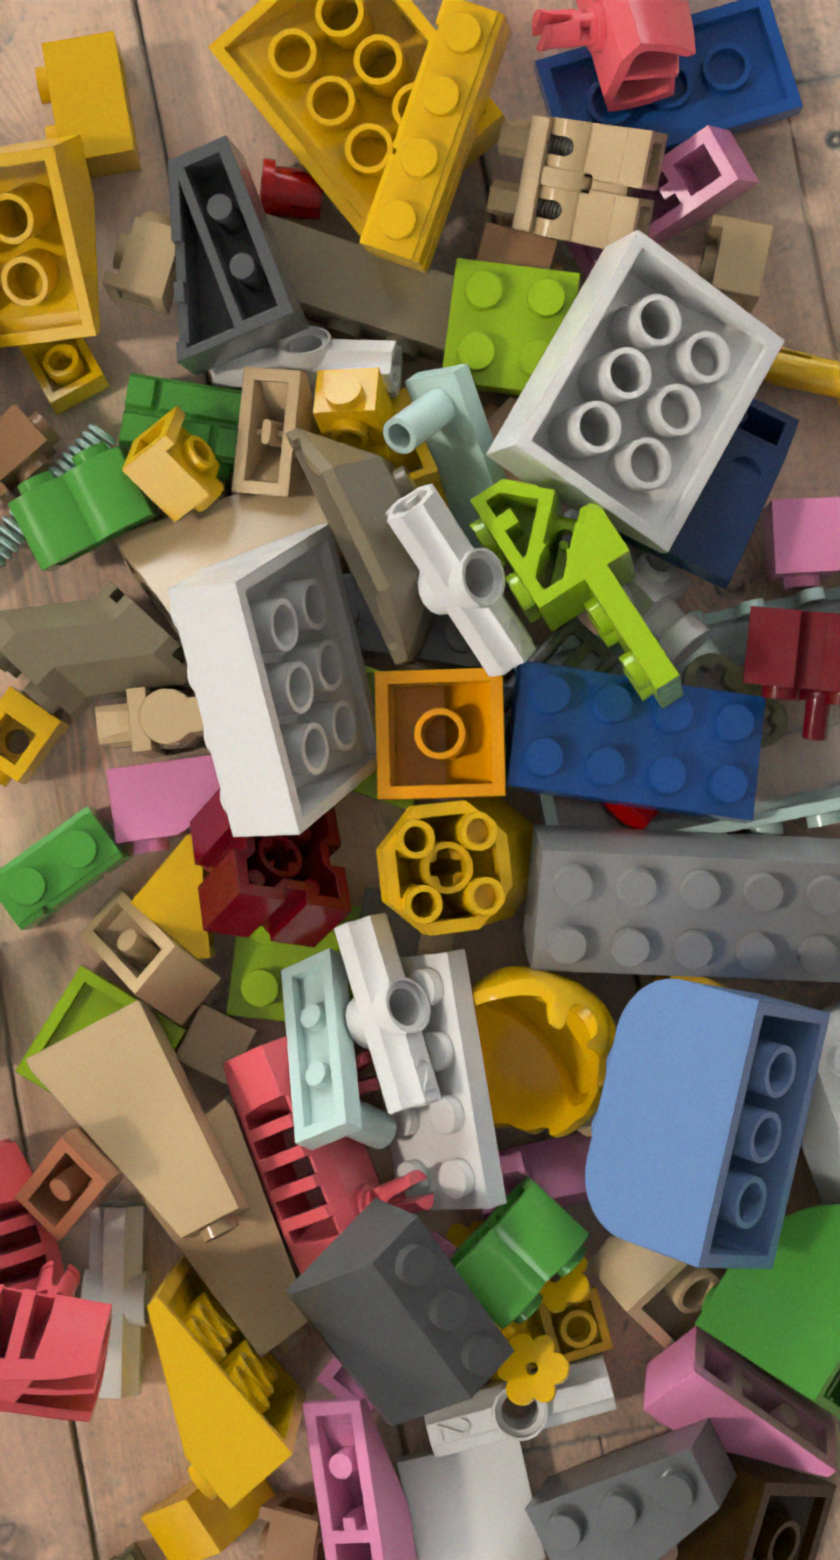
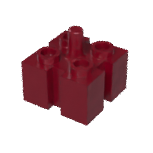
(796, 660)
(269, 879)

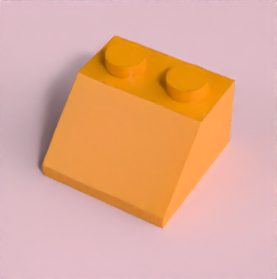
(439, 734)

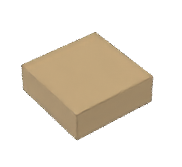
(214, 1040)

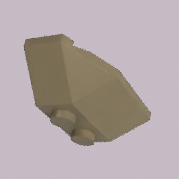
(354, 496)

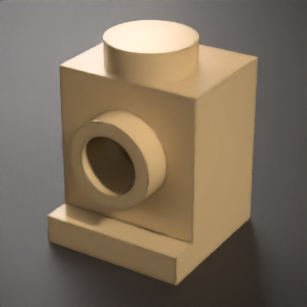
(738, 259)
(144, 265)

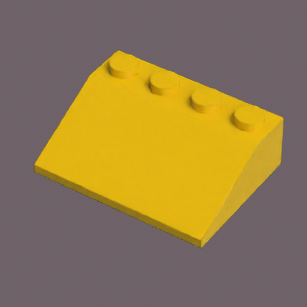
(336, 86)
(47, 243)
(229, 1404)

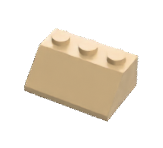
(654, 1288)

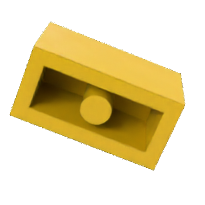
(90, 98)

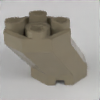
(88, 651)

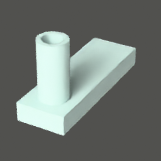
(454, 425)
(324, 1059)

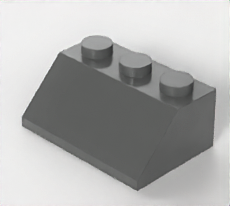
(399, 1316)

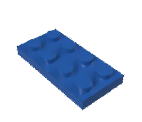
(730, 83)
(602, 743)

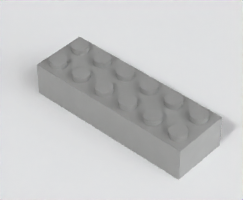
(683, 904)

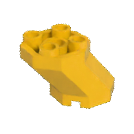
(456, 864)

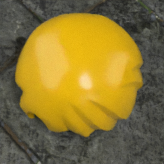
(541, 1048)

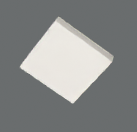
(470, 1504)

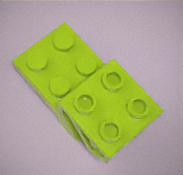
(559, 581)

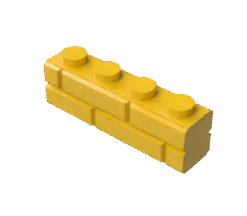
(436, 134)

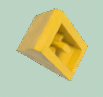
(174, 903)
(196, 1527)

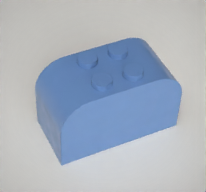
(703, 1121)

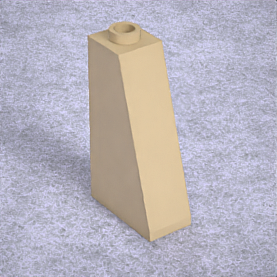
(172, 551)
(143, 1114)
(253, 1262)

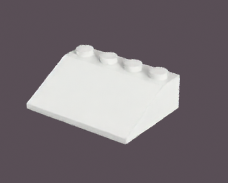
(637, 392)
(278, 681)

